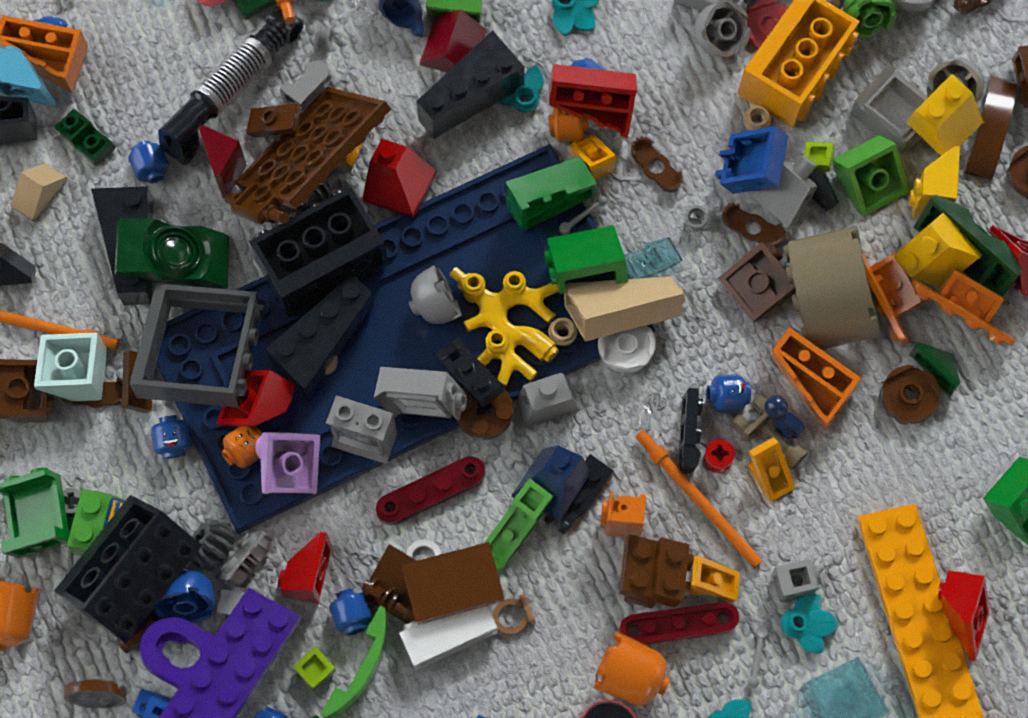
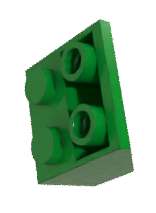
(1010, 499)

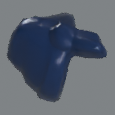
(404, 14)

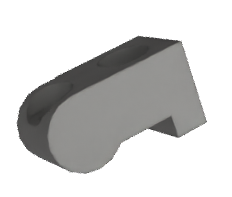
(308, 86)

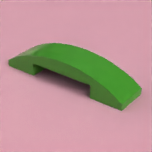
(518, 522)
(341, 700)

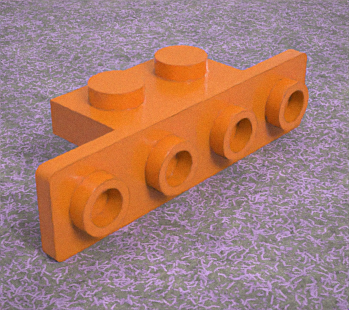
(894, 294)
(968, 299)

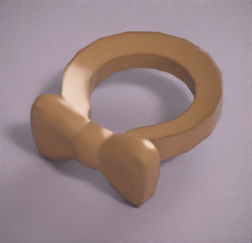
(520, 603)

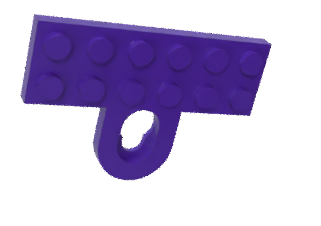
(228, 663)

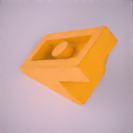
(595, 154)
(771, 469)
(714, 580)

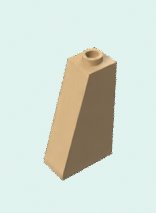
(611, 308)

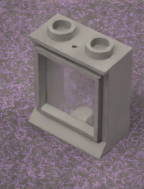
(887, 106)
(419, 393)
(362, 429)

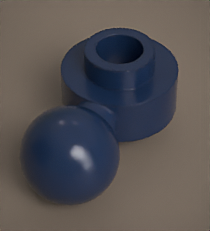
(787, 423)

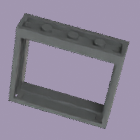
(170, 296)

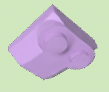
(288, 462)

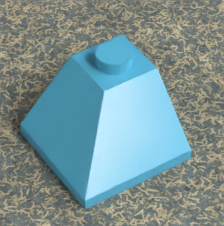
(21, 79)

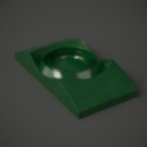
(172, 253)
(996, 266)

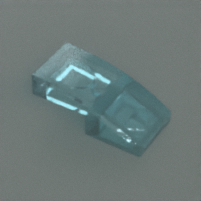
(652, 259)

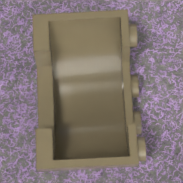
(832, 288)

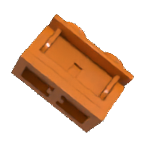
(623, 515)

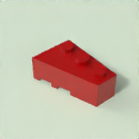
(595, 95)

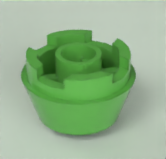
(872, 15)

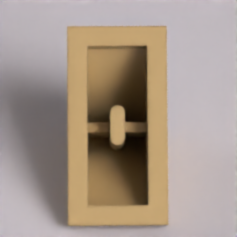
(36, 190)

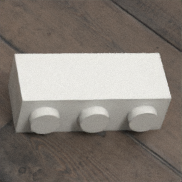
(445, 636)

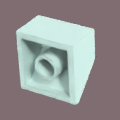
(71, 366)

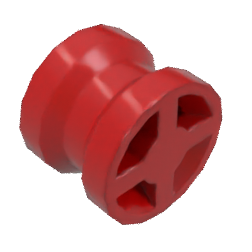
(717, 462)

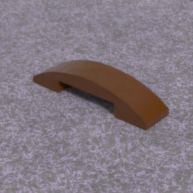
(992, 132)

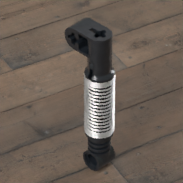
(180, 133)

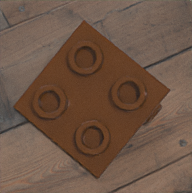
(388, 585)

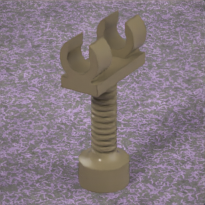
(793, 455)

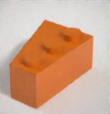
(51, 49)
(815, 376)

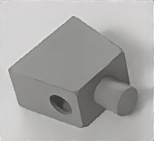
(792, 195)
(546, 400)

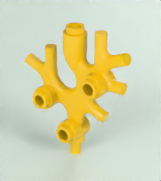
(493, 314)

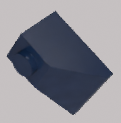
(560, 474)

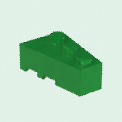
(549, 192)

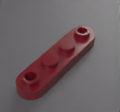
(430, 490)
(681, 623)

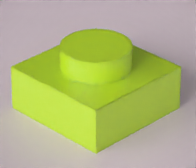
(821, 154)
(314, 668)

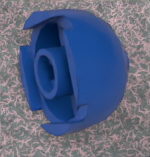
(188, 597)

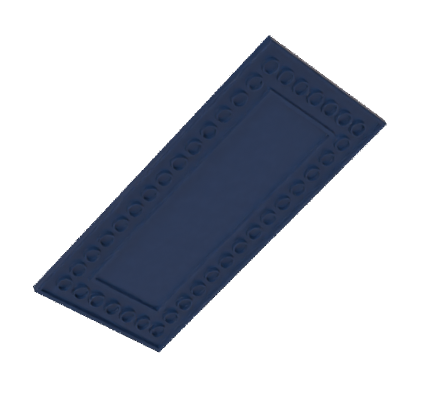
(455, 229)

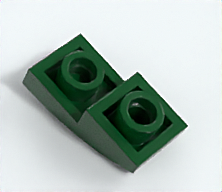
(84, 137)

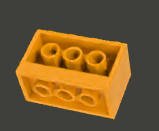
(799, 59)

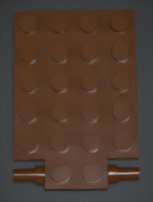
(304, 159)

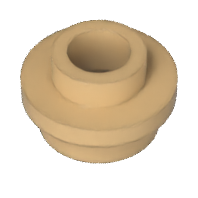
(756, 112)
(566, 324)

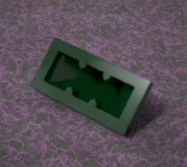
(939, 364)

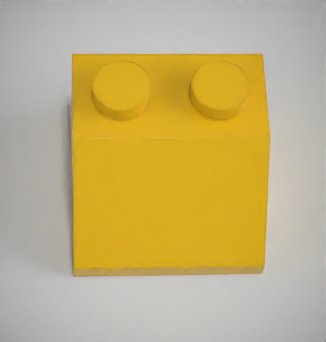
(947, 116)
(936, 179)
(936, 252)

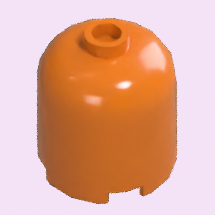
(16, 613)
(632, 671)

